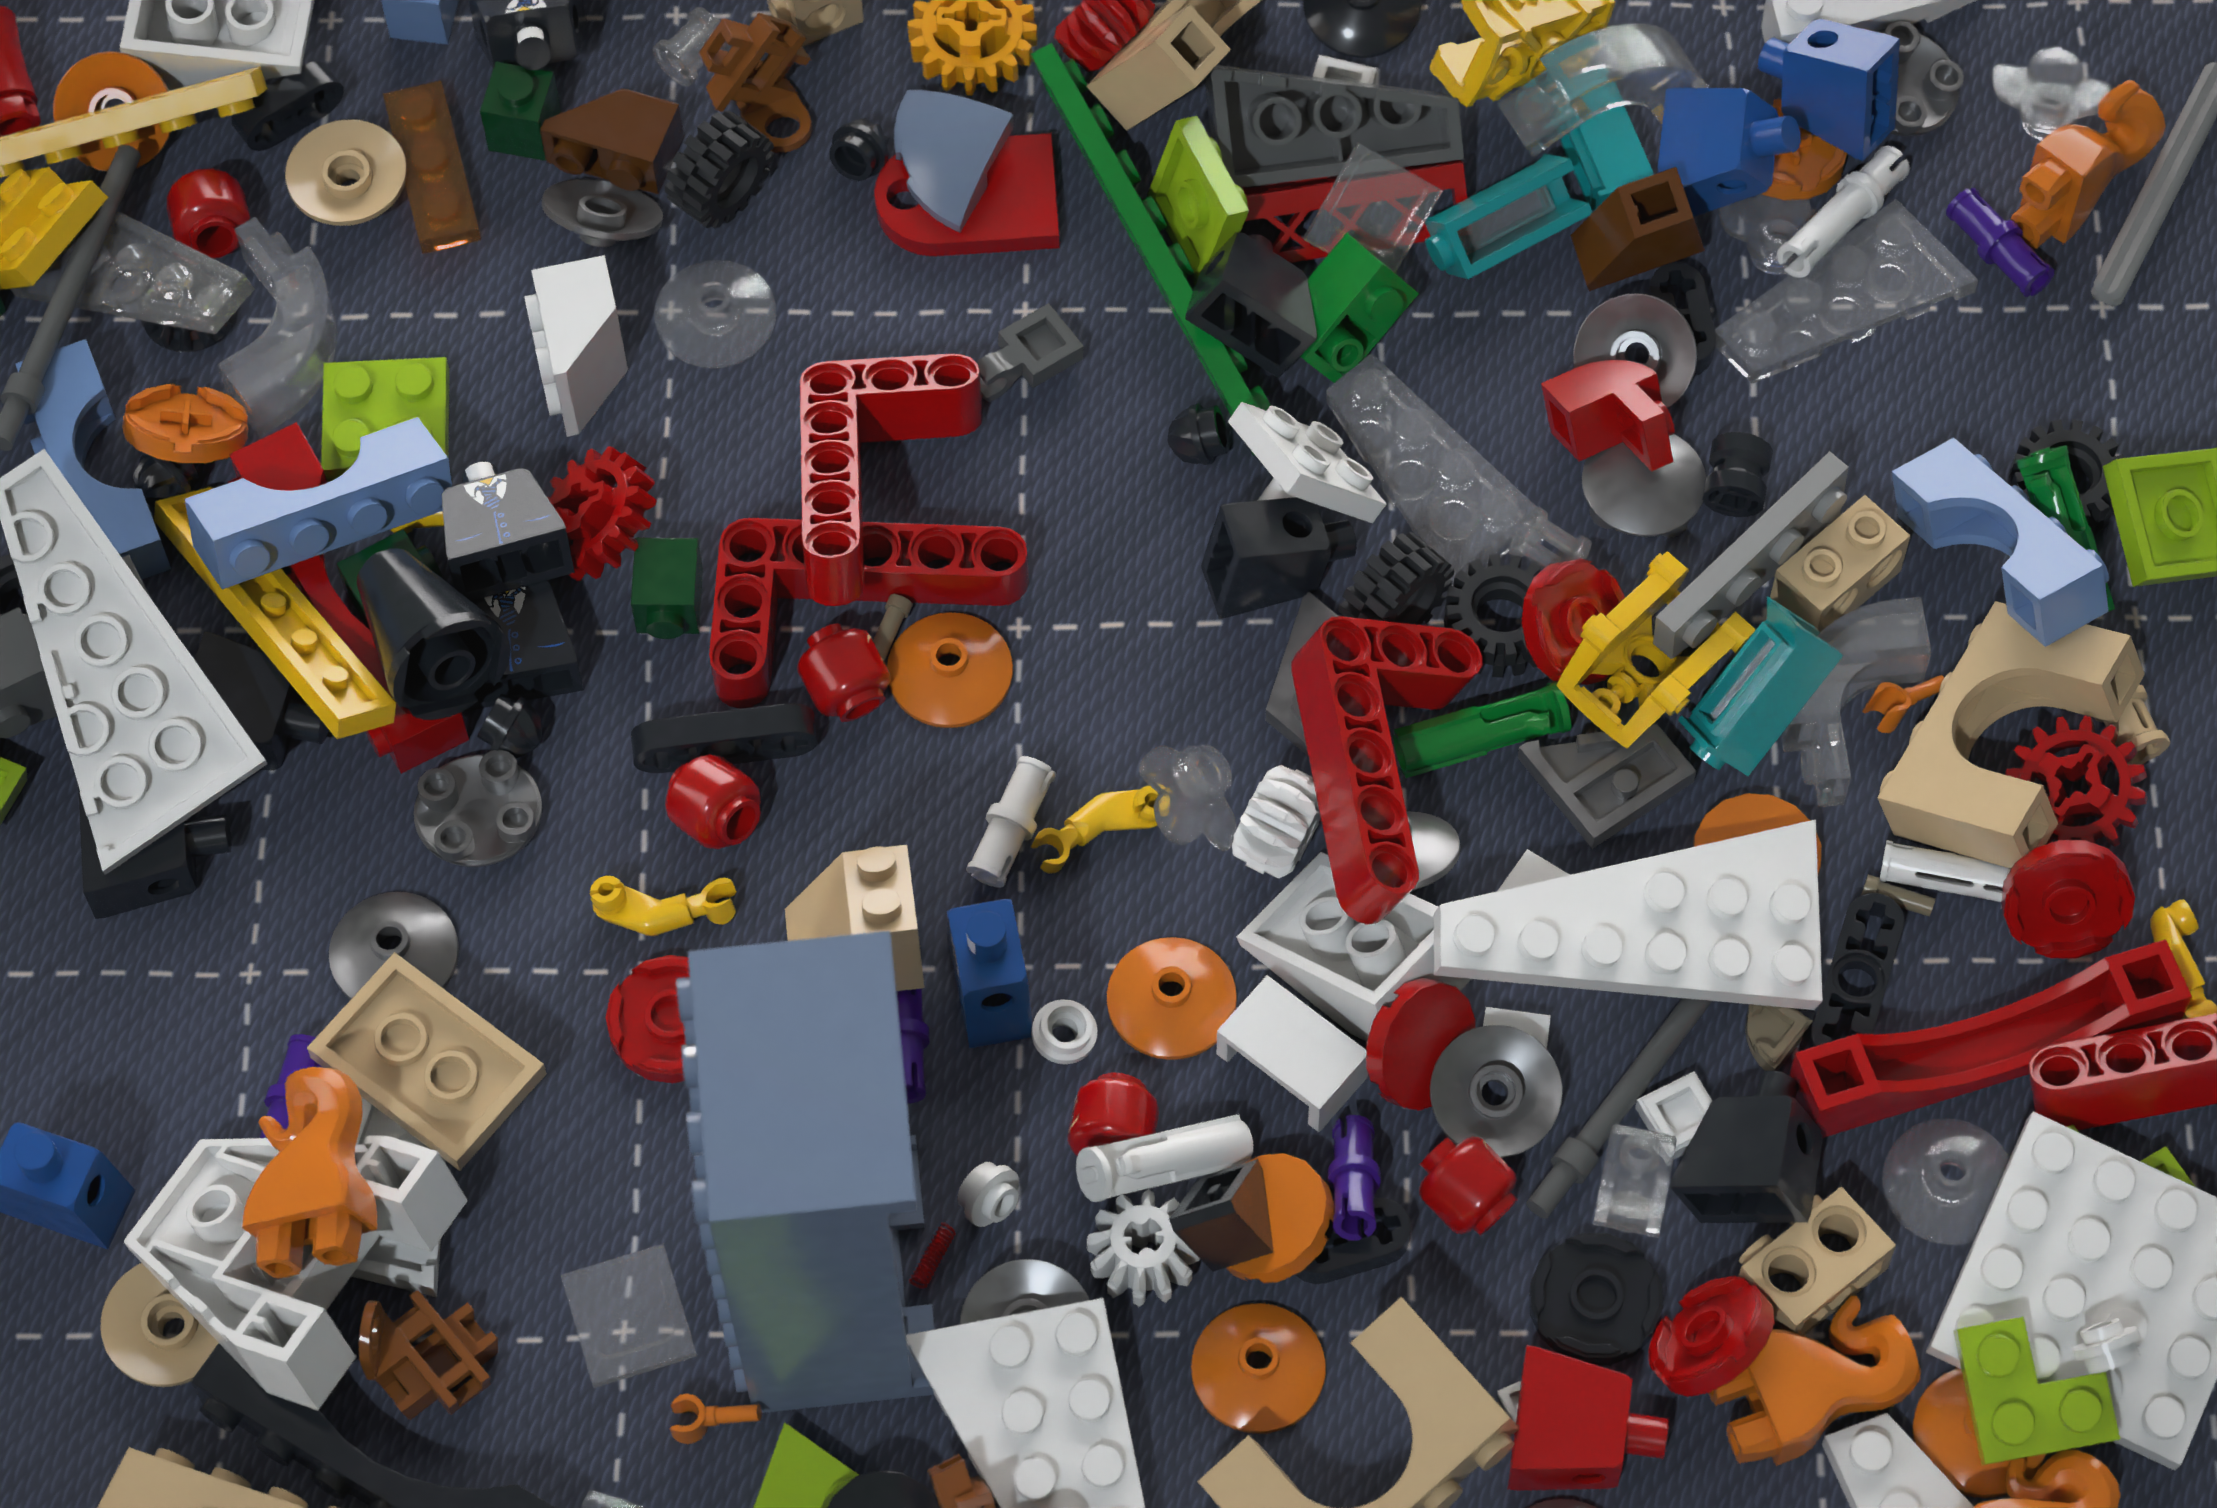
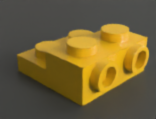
(39, 221)

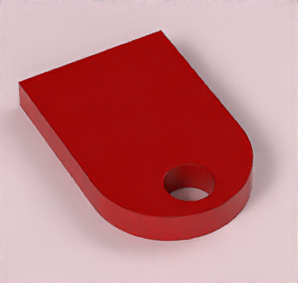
(1011, 216)

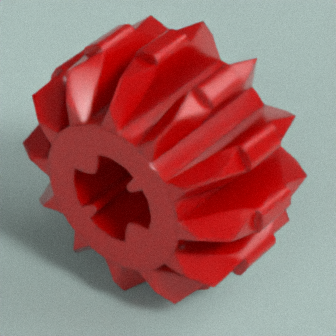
(1101, 28)

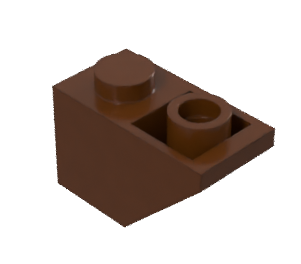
(617, 138)
(1637, 230)

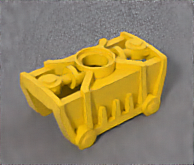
(1512, 43)
(1628, 632)

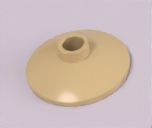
(343, 153)
(134, 1332)

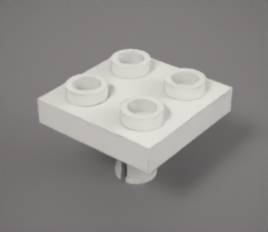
(1306, 462)

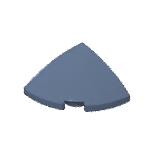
(948, 151)

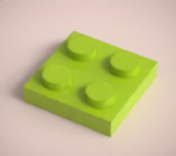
(1197, 194)
(378, 395)
(2166, 514)

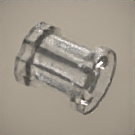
(680, 54)
(1536, 528)

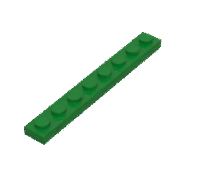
(1142, 223)

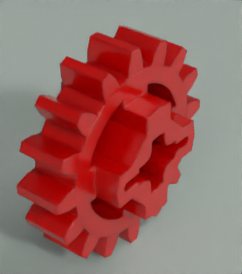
(597, 513)
(2092, 762)

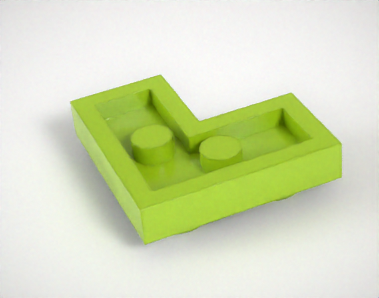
(2014, 1412)

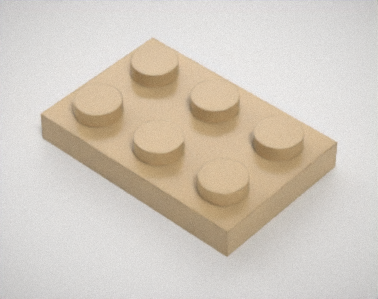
(427, 1061)

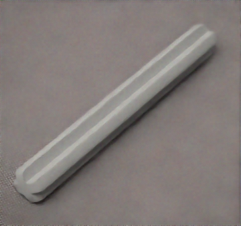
(2159, 191)

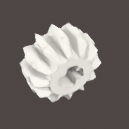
(1277, 822)
(1149, 1268)

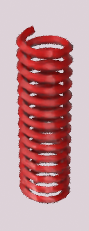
(931, 1256)

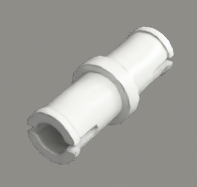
(1011, 821)

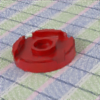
(1558, 607)
(2067, 898)
(646, 1019)
(1412, 1037)
(1712, 1337)

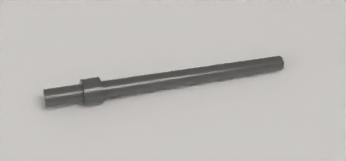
(25, 387)
(1578, 1155)

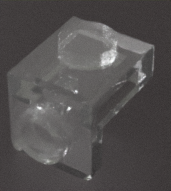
(1635, 1180)

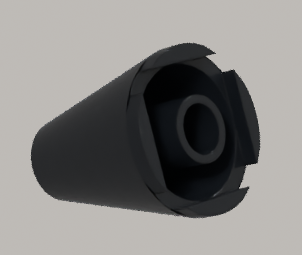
(428, 636)

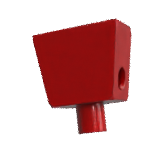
(1576, 1425)

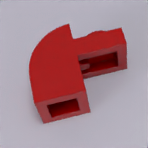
(1607, 406)

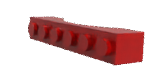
(289, 464)
(1894, 1073)

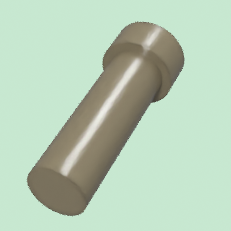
(896, 609)
(1904, 898)

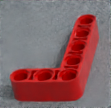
(867, 403)
(782, 575)
(1341, 693)
(2127, 1074)

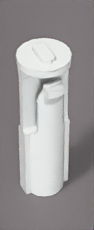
(1163, 1158)

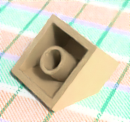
(864, 895)

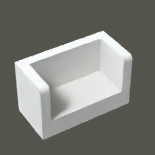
(1295, 1049)

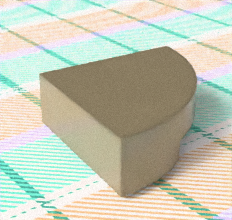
(1774, 1034)

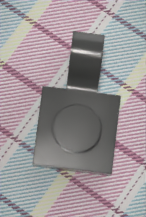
(1030, 348)

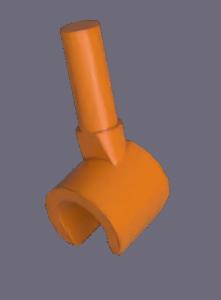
(1895, 701)
(708, 1417)

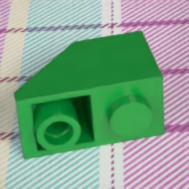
(1352, 306)

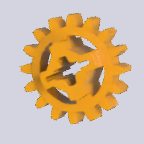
(972, 40)

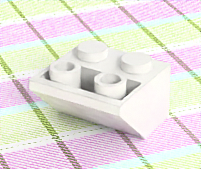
(576, 338)

